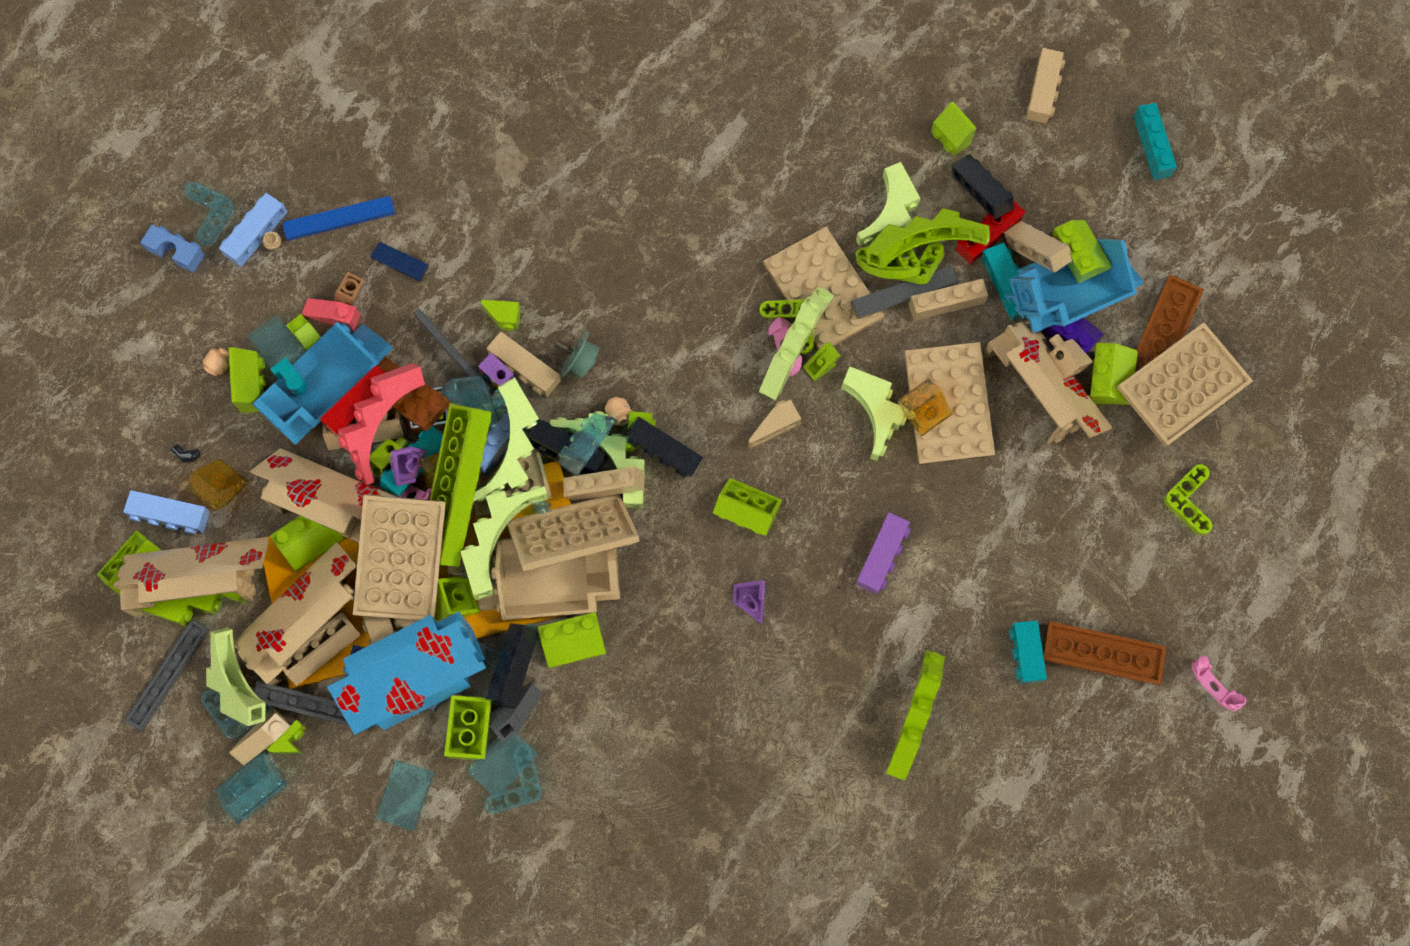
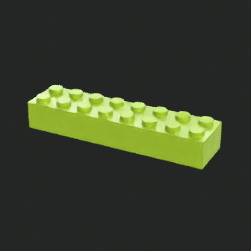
(458, 475)

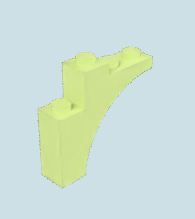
(900, 199)
(875, 396)
(225, 677)

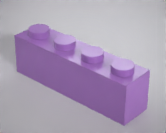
(882, 554)

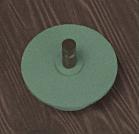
(580, 357)

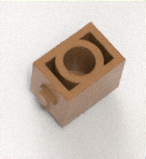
(349, 289)

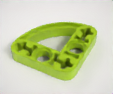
(901, 272)

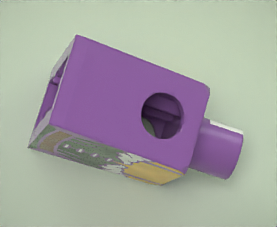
(492, 369)

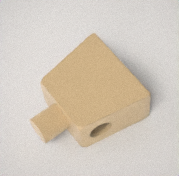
(1068, 356)

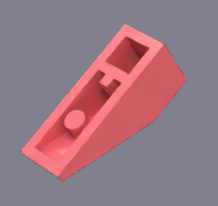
(331, 312)

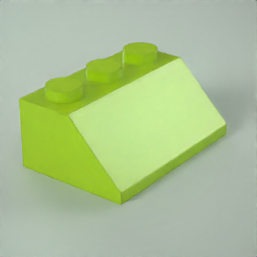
(1086, 253)
(1111, 367)
(246, 378)
(747, 506)
(304, 541)
(135, 544)
(572, 640)
(467, 728)

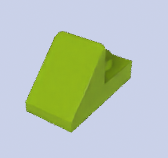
(303, 331)
(822, 361)
(284, 743)

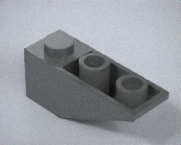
(508, 721)

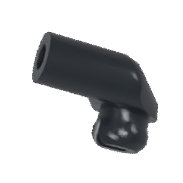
(185, 456)

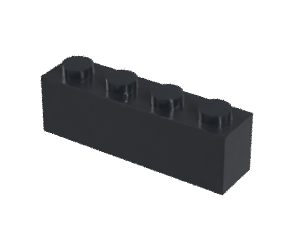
(982, 186)
(551, 441)
(663, 447)
(512, 665)

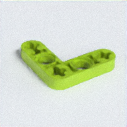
(926, 271)
(795, 305)
(1182, 497)

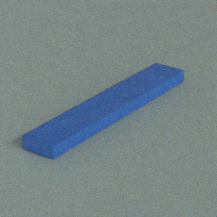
(338, 218)

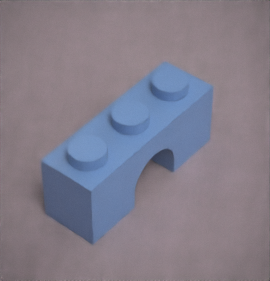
(160, 240)

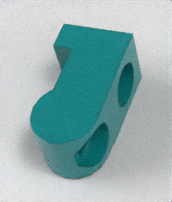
(293, 379)

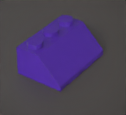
(1080, 331)

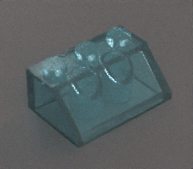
(471, 393)
(585, 442)
(250, 787)

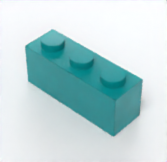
(1027, 652)

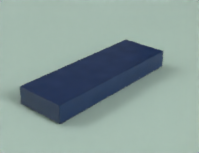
(399, 261)

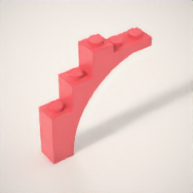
(386, 390)

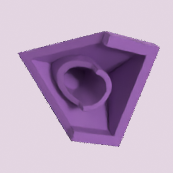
(405, 464)
(750, 598)

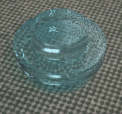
(541, 507)

